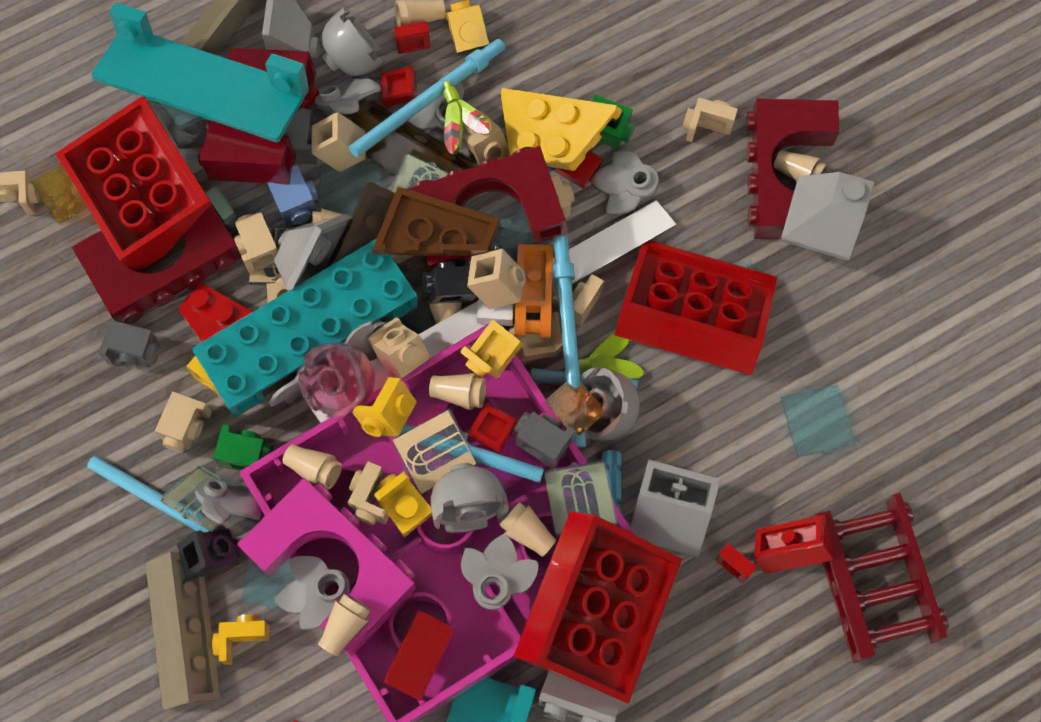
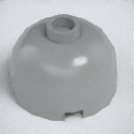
(349, 46)
(619, 400)
(467, 498)

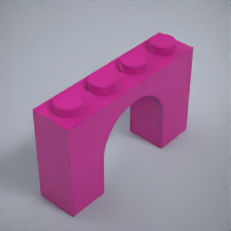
(308, 516)

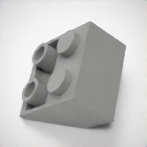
(674, 507)
(568, 699)

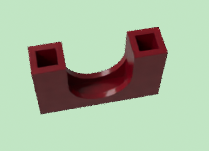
(774, 127)
(244, 157)
(519, 176)
(132, 293)

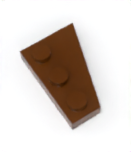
(433, 227)

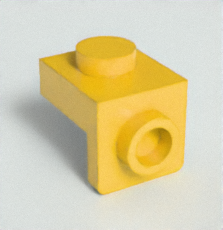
(466, 26)
(492, 351)
(388, 411)
(246, 629)

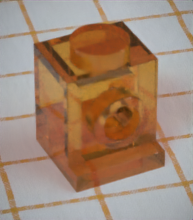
(575, 407)

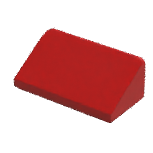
(793, 544)
(419, 655)

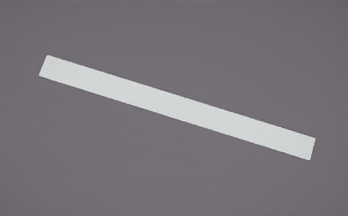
(586, 257)

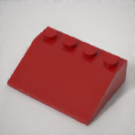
(135, 184)
(697, 307)
(598, 606)

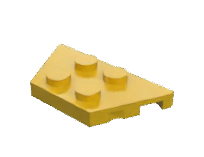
(557, 124)

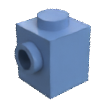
(296, 199)

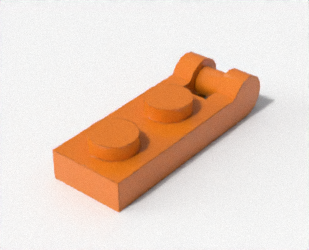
(537, 291)

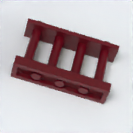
(851, 603)

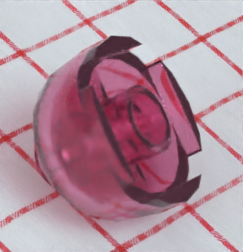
(336, 379)

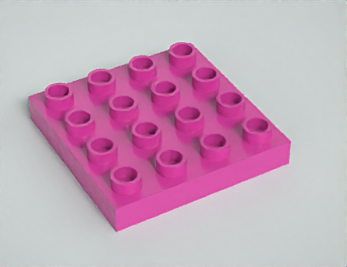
(482, 637)

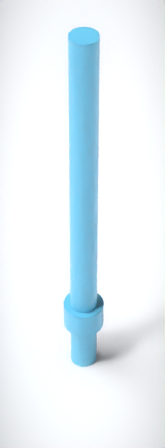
(473, 63)
(564, 274)

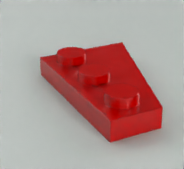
(210, 311)

